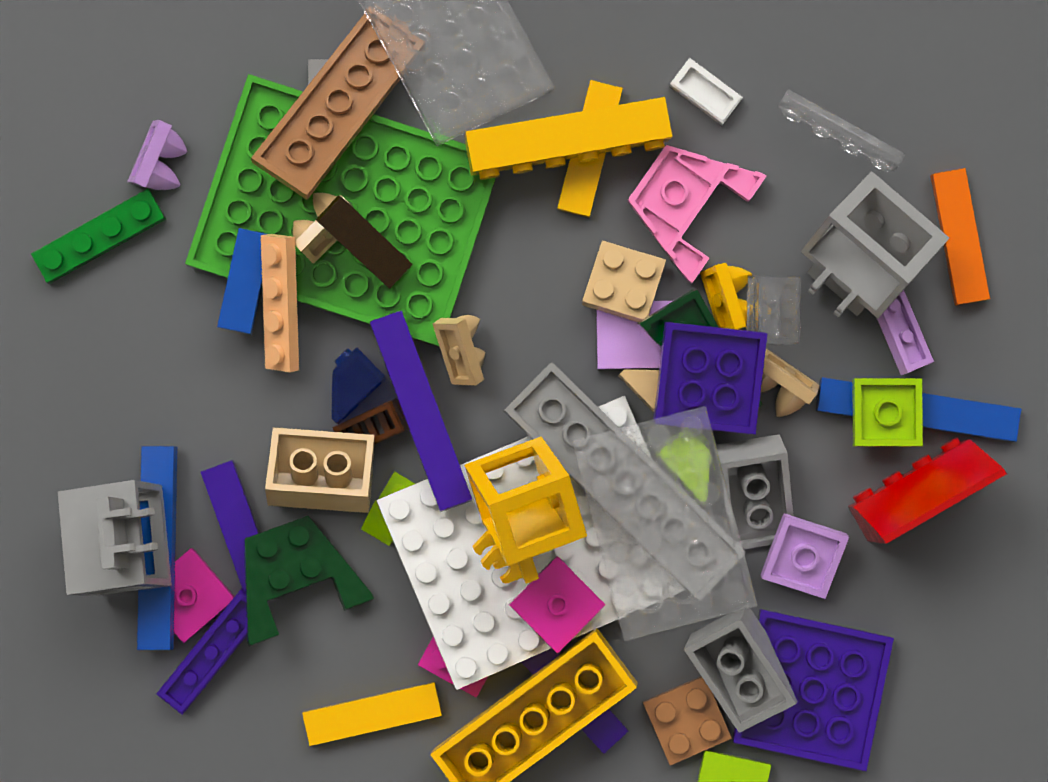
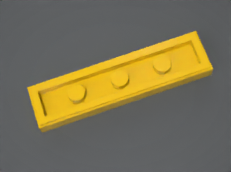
(583, 177)
(372, 713)

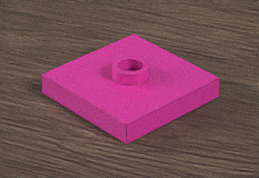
(197, 595)
(557, 604)

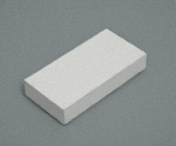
(705, 91)

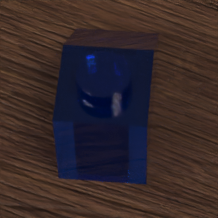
(352, 382)

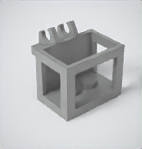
(871, 247)
(106, 540)

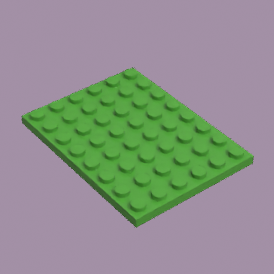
(390, 175)

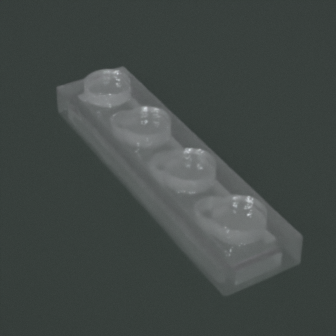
(852, 138)

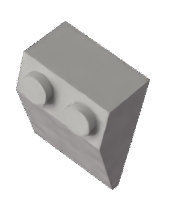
(757, 486)
(741, 668)

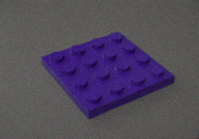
(837, 688)

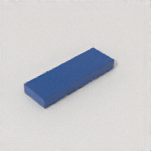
(243, 284)

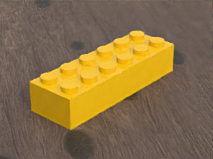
(537, 714)

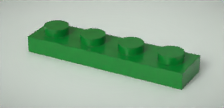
(98, 236)

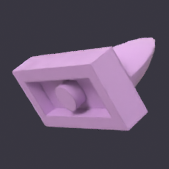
(148, 170)

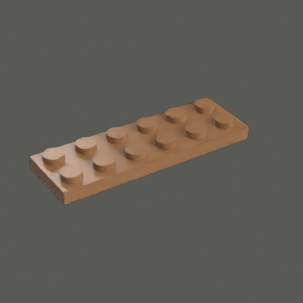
(329, 112)

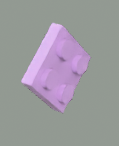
(804, 556)

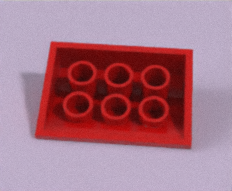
(924, 491)

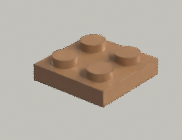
(686, 720)

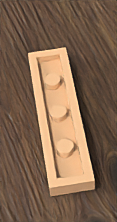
(280, 302)

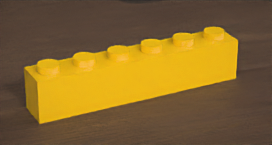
(567, 137)

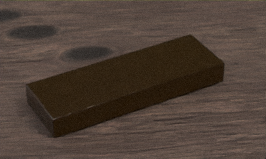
(364, 241)

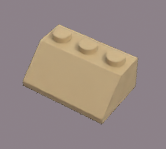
(320, 470)

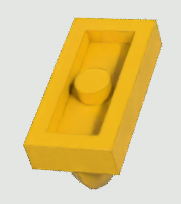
(721, 286)

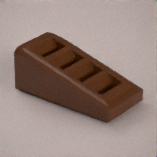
(395, 413)

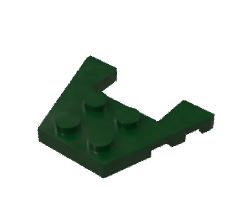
(288, 561)

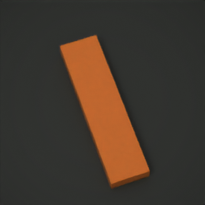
(963, 246)

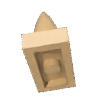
(310, 236)
(457, 348)
(795, 386)

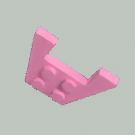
(676, 192)

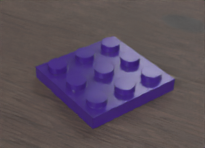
(712, 370)

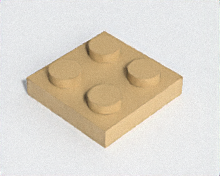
(623, 282)

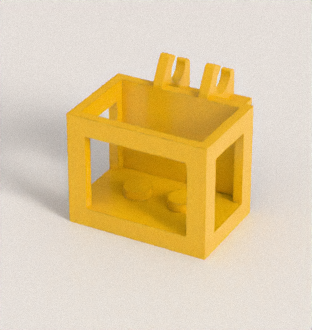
(527, 517)

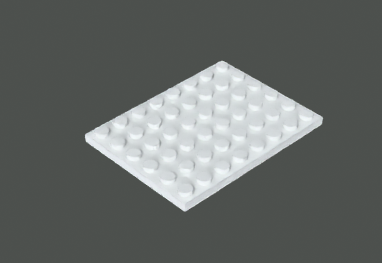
(460, 596)

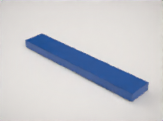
(938, 412)
(156, 605)

